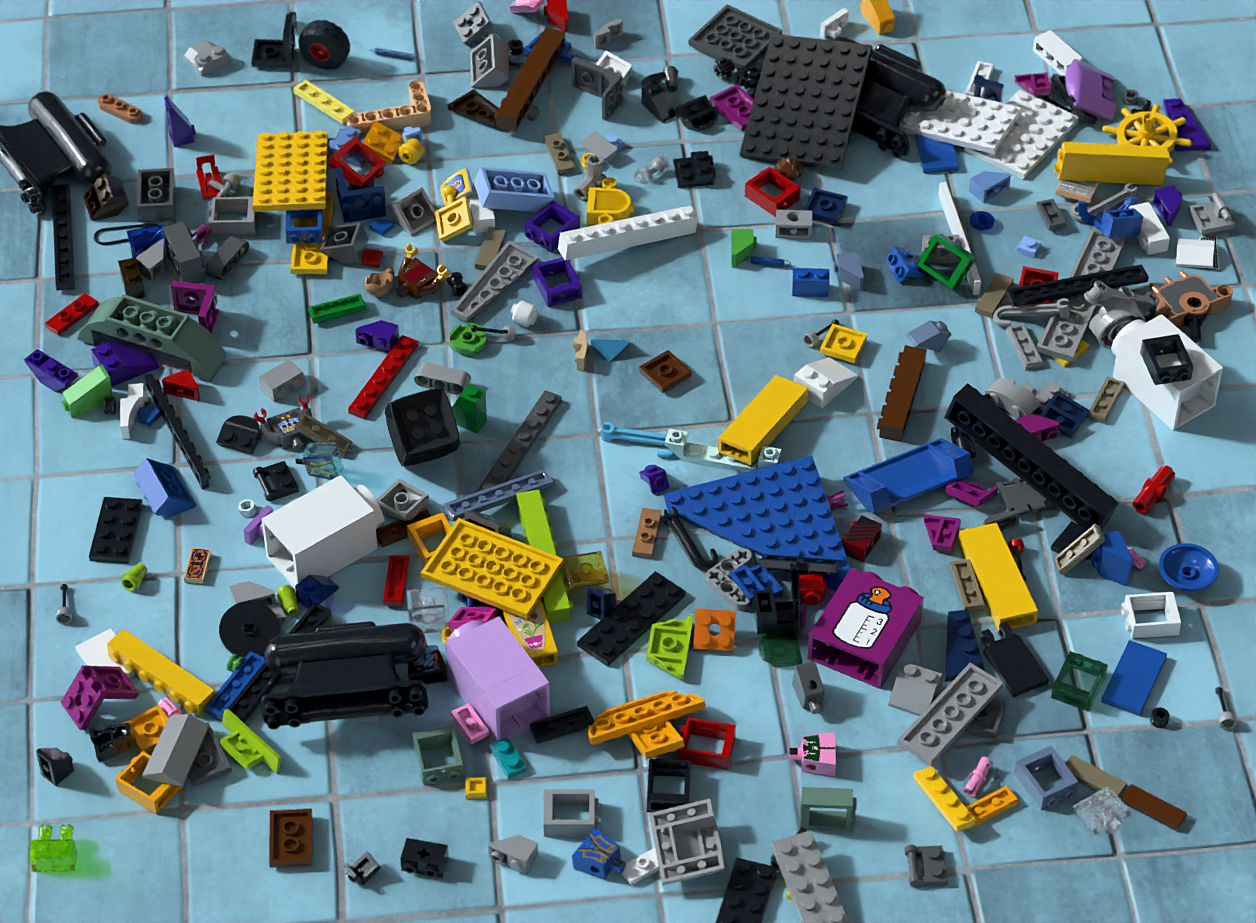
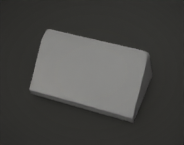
(600, 146)

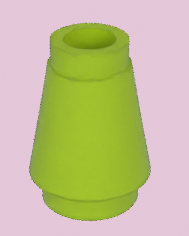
(134, 577)
(288, 599)

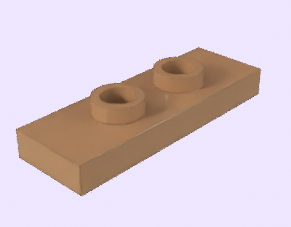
(646, 533)

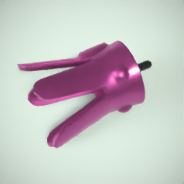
(202, 232)
(835, 502)

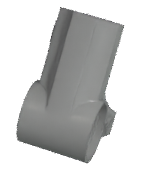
(592, 178)

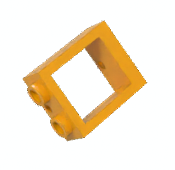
(424, 529)
(157, 799)

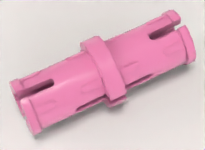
(978, 777)

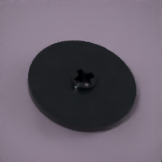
(248, 614)

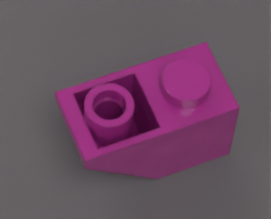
(1039, 426)

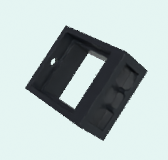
(1161, 346)
(666, 767)

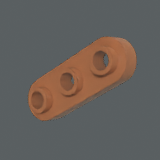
(120, 109)

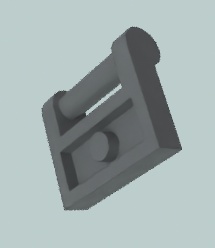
(933, 866)

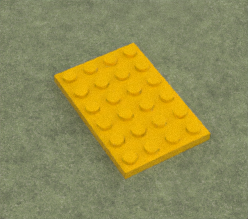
(492, 568)

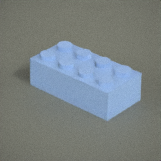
(513, 189)

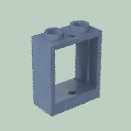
(1041, 760)

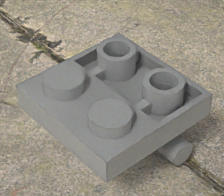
(1212, 216)

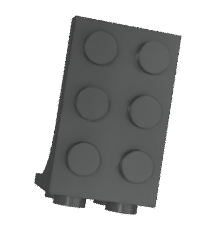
(600, 83)

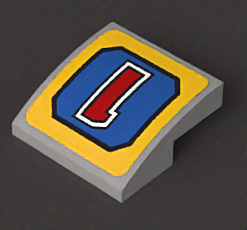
(462, 182)

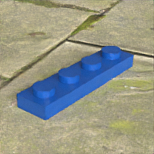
(234, 685)

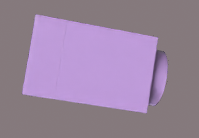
(497, 678)

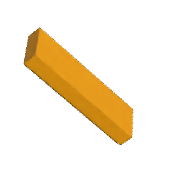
(992, 805)

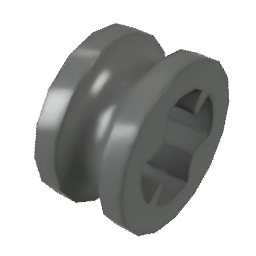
(1130, 97)

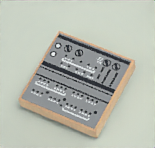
(1078, 190)

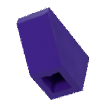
(378, 335)

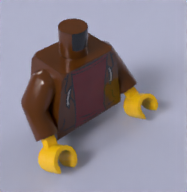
(418, 278)

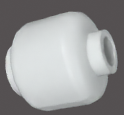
(524, 313)

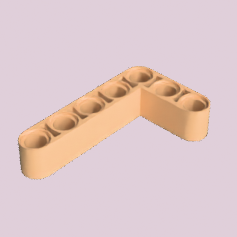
(399, 117)

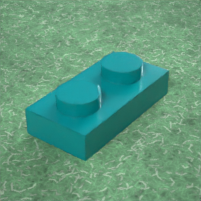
(507, 758)

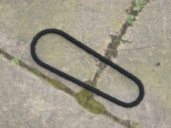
(120, 227)

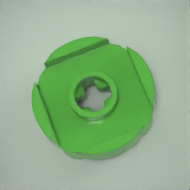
(467, 347)

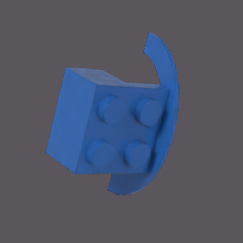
(1115, 223)

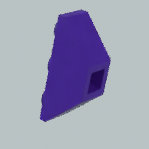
(49, 371)

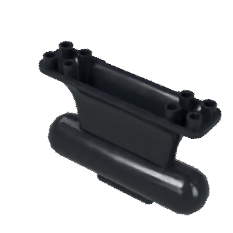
(888, 90)
(51, 148)
(344, 673)

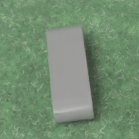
(438, 376)

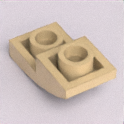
(580, 346)

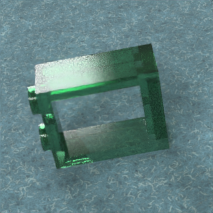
(1082, 699)

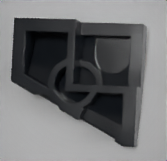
(112, 740)

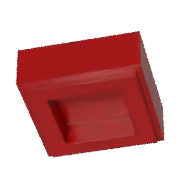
(371, 258)

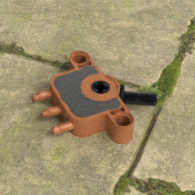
(1190, 301)

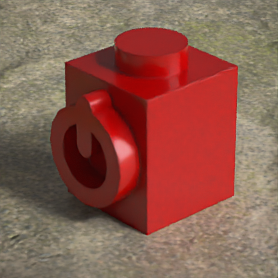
(812, 588)

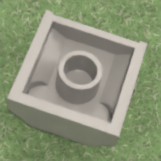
(206, 57)
(402, 501)

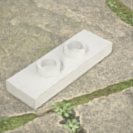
(641, 867)

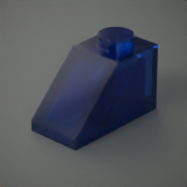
(144, 238)
(314, 589)

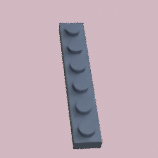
(497, 494)

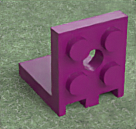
(203, 305)
(90, 689)

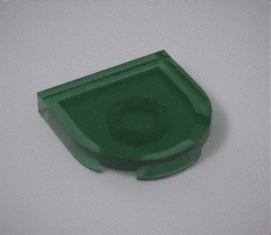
(780, 649)

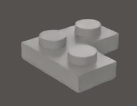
(1045, 395)

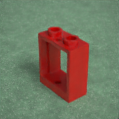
(350, 175)
(783, 201)
(708, 729)

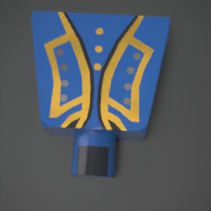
(598, 856)

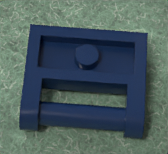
(993, 90)

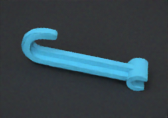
(610, 432)

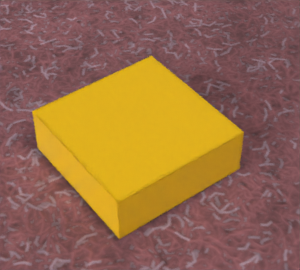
(476, 788)

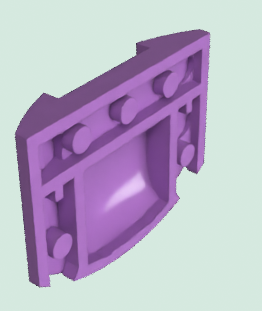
(1091, 89)

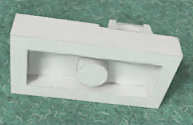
(833, 24)

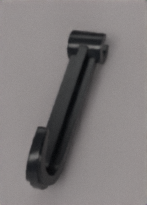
(672, 521)

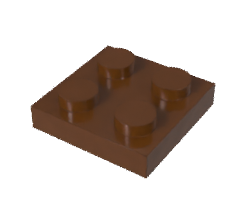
(665, 371)

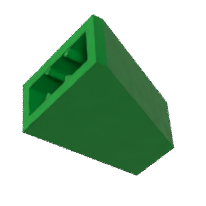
(471, 409)

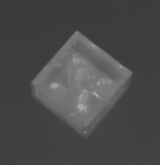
(428, 609)

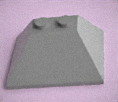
(687, 842)

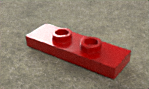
(71, 314)
(396, 580)

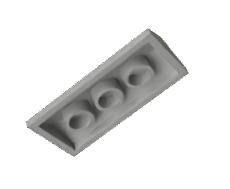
(176, 750)

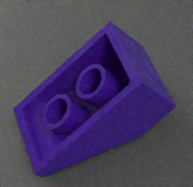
(124, 360)

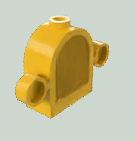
(608, 204)

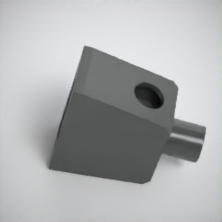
(808, 686)

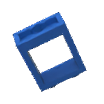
(312, 234)

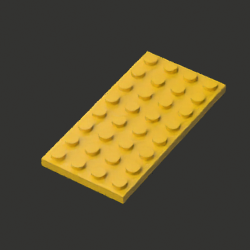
(290, 171)

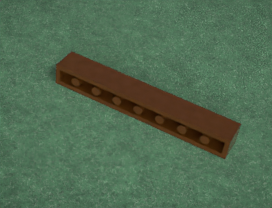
(530, 79)

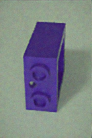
(556, 212)
(553, 296)

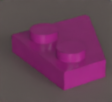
(1035, 84)
(970, 492)
(942, 531)

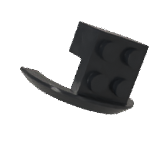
(780, 615)

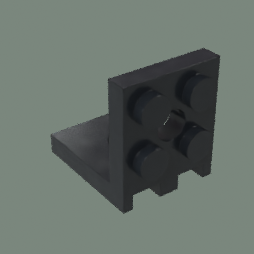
(282, 50)

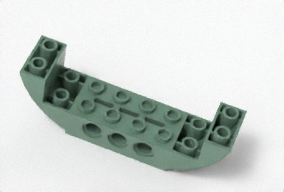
(157, 329)

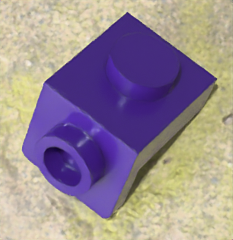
(655, 477)

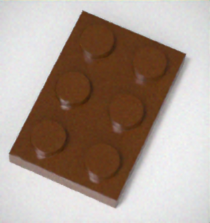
(290, 838)

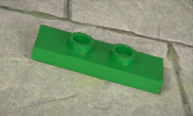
(337, 308)

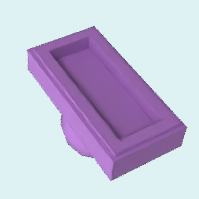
(255, 528)

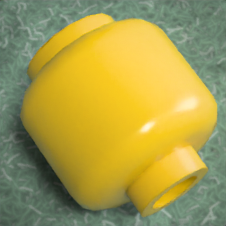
(411, 151)

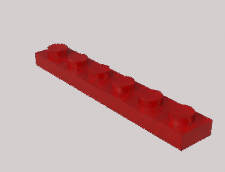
(383, 377)

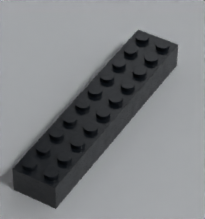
(1030, 459)

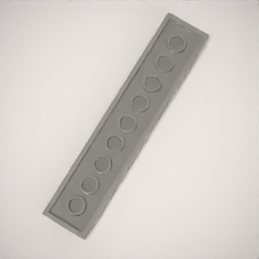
(1064, 335)

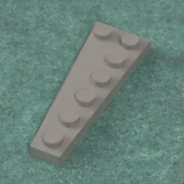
(500, 273)

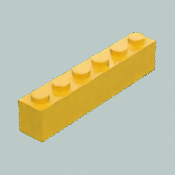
(160, 672)

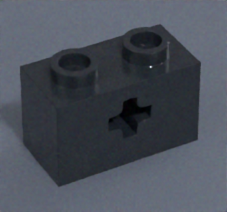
(424, 857)

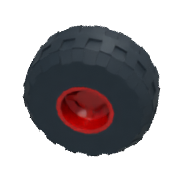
(324, 44)

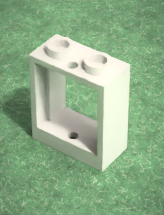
(1149, 602)

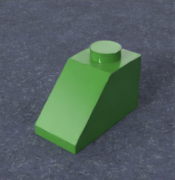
(742, 245)

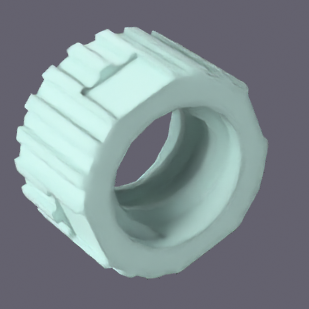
(247, 512)

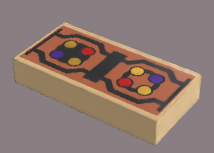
(197, 565)

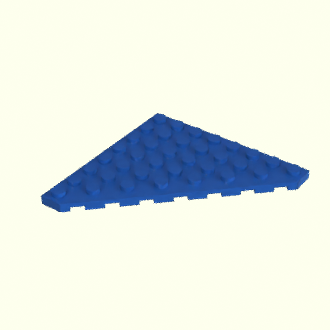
(769, 512)

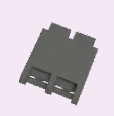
(1021, 497)

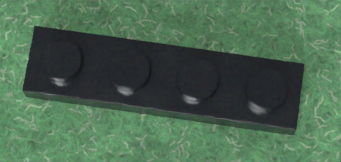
(1060, 84)
(808, 564)

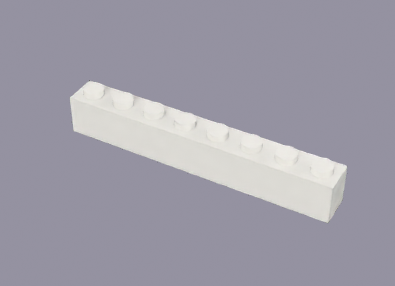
(627, 232)

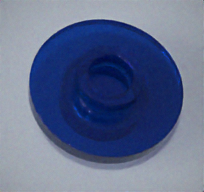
(981, 220)

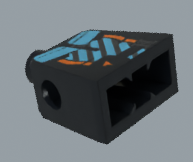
(429, 667)

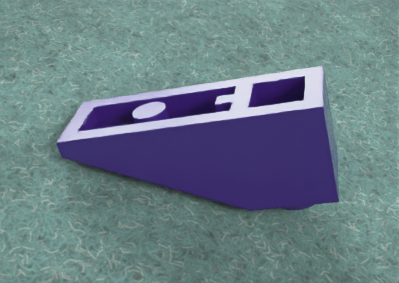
(179, 127)

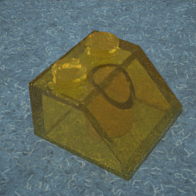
(585, 570)

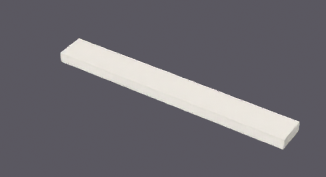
(956, 228)

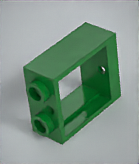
(961, 270)

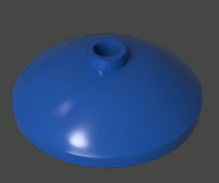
(1188, 567)

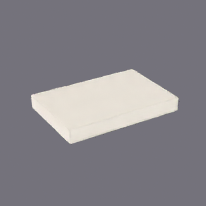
(95, 651)

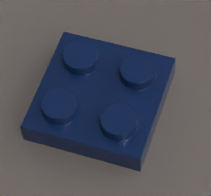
(826, 205)

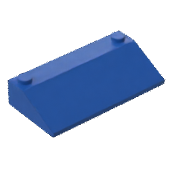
(909, 475)

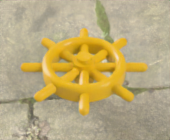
(1146, 132)

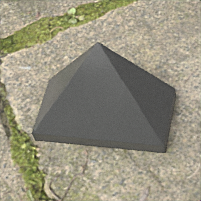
(1004, 520)

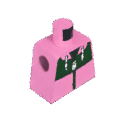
(816, 754)

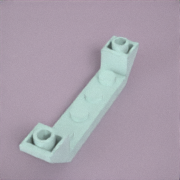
(707, 455)

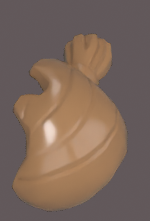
(379, 284)

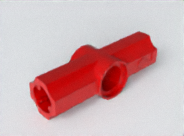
(1153, 489)

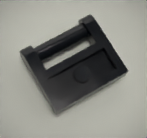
(281, 478)

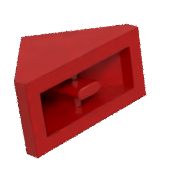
(181, 385)

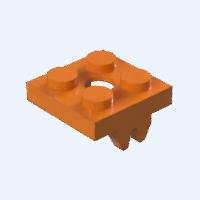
(724, 640)

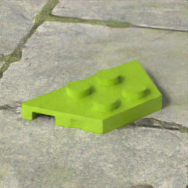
(670, 645)

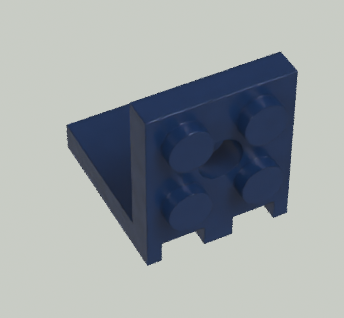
(353, 201)

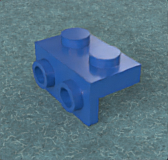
(904, 264)

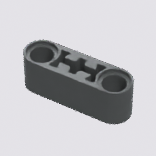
(227, 257)

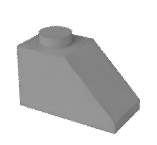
(252, 592)

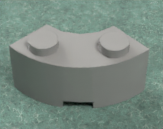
(1012, 398)

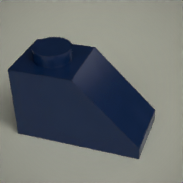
(600, 601)

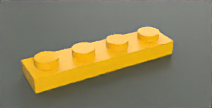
(944, 798)

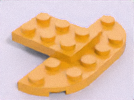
(646, 722)

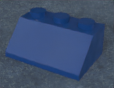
(163, 488)

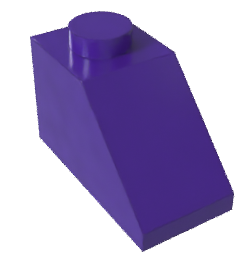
(1168, 203)

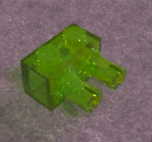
(53, 854)

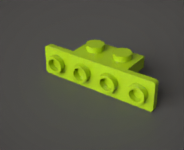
(246, 745)

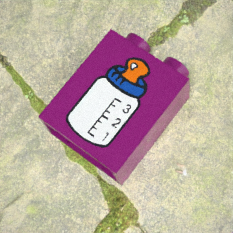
(865, 627)

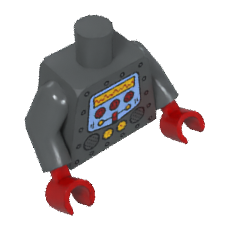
(281, 429)

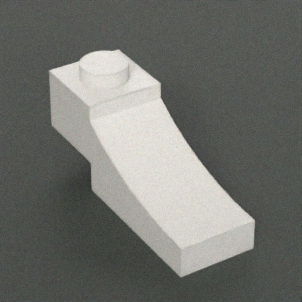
(130, 406)

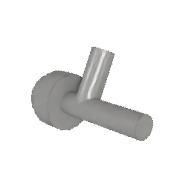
(230, 182)

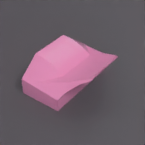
(523, 6)
(469, 724)

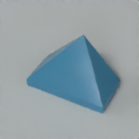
(609, 348)

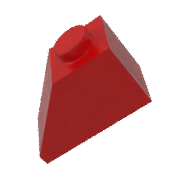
(557, 14)

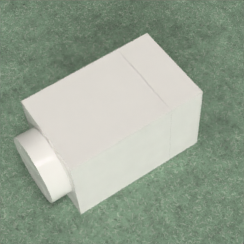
(1171, 402)
(322, 530)

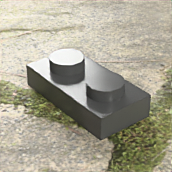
(1051, 214)

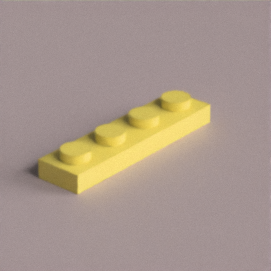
(323, 101)

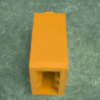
(879, 15)

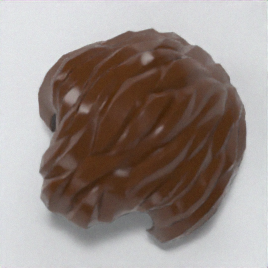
(789, 168)

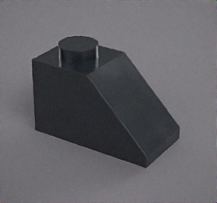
(657, 102)
(54, 764)

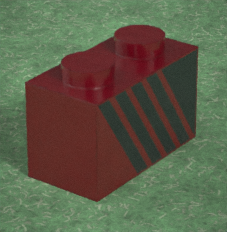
(862, 538)

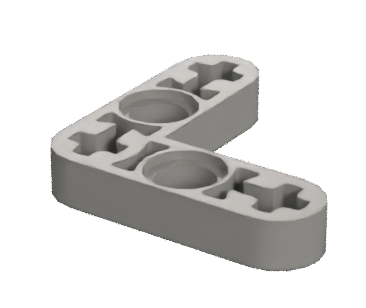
(725, 580)

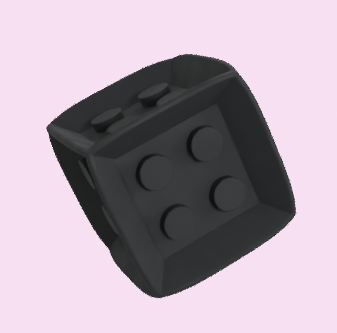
(422, 427)

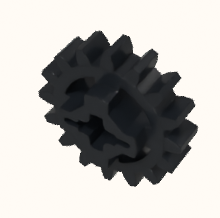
(748, 76)

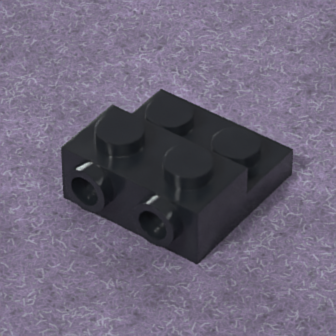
(694, 170)

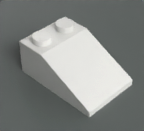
(825, 380)

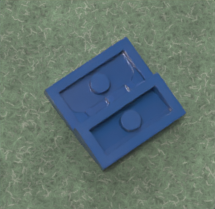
(755, 579)

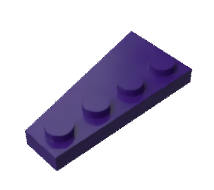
(1190, 130)

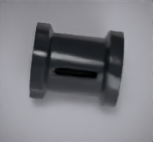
(458, 287)

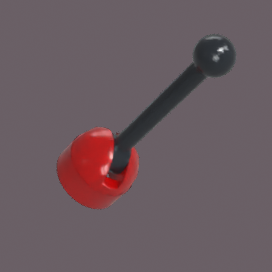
(1016, 547)

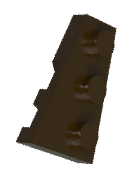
(475, 107)

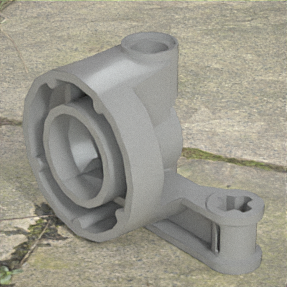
(1117, 310)

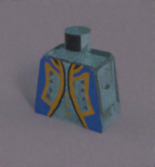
(321, 460)

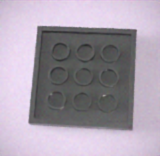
(734, 36)

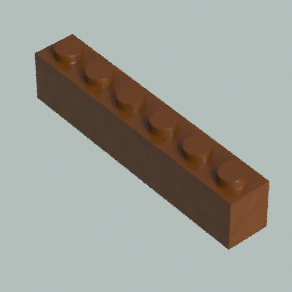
(902, 393)

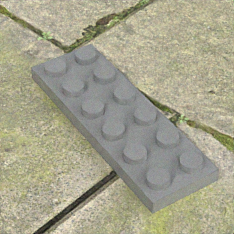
(950, 713)
(808, 879)

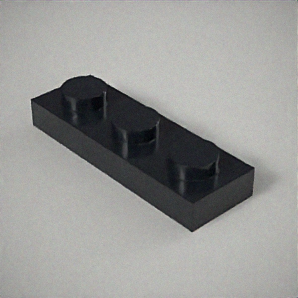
(561, 724)

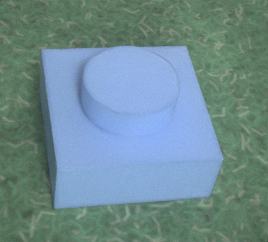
(615, 140)
(1029, 246)

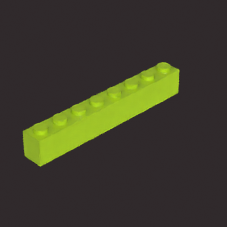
(539, 535)

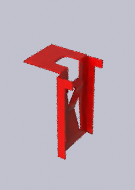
(201, 178)

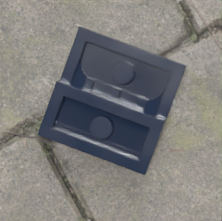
(1066, 412)

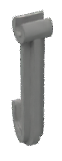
(1106, 204)
(1061, 308)

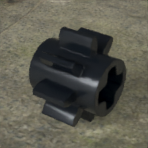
(724, 68)

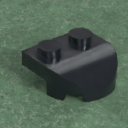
(697, 114)
(240, 434)

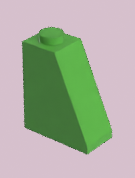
(88, 392)

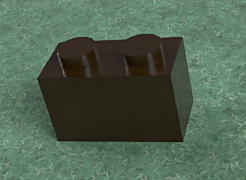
(131, 278)

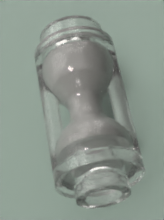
(657, 166)

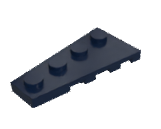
(961, 644)

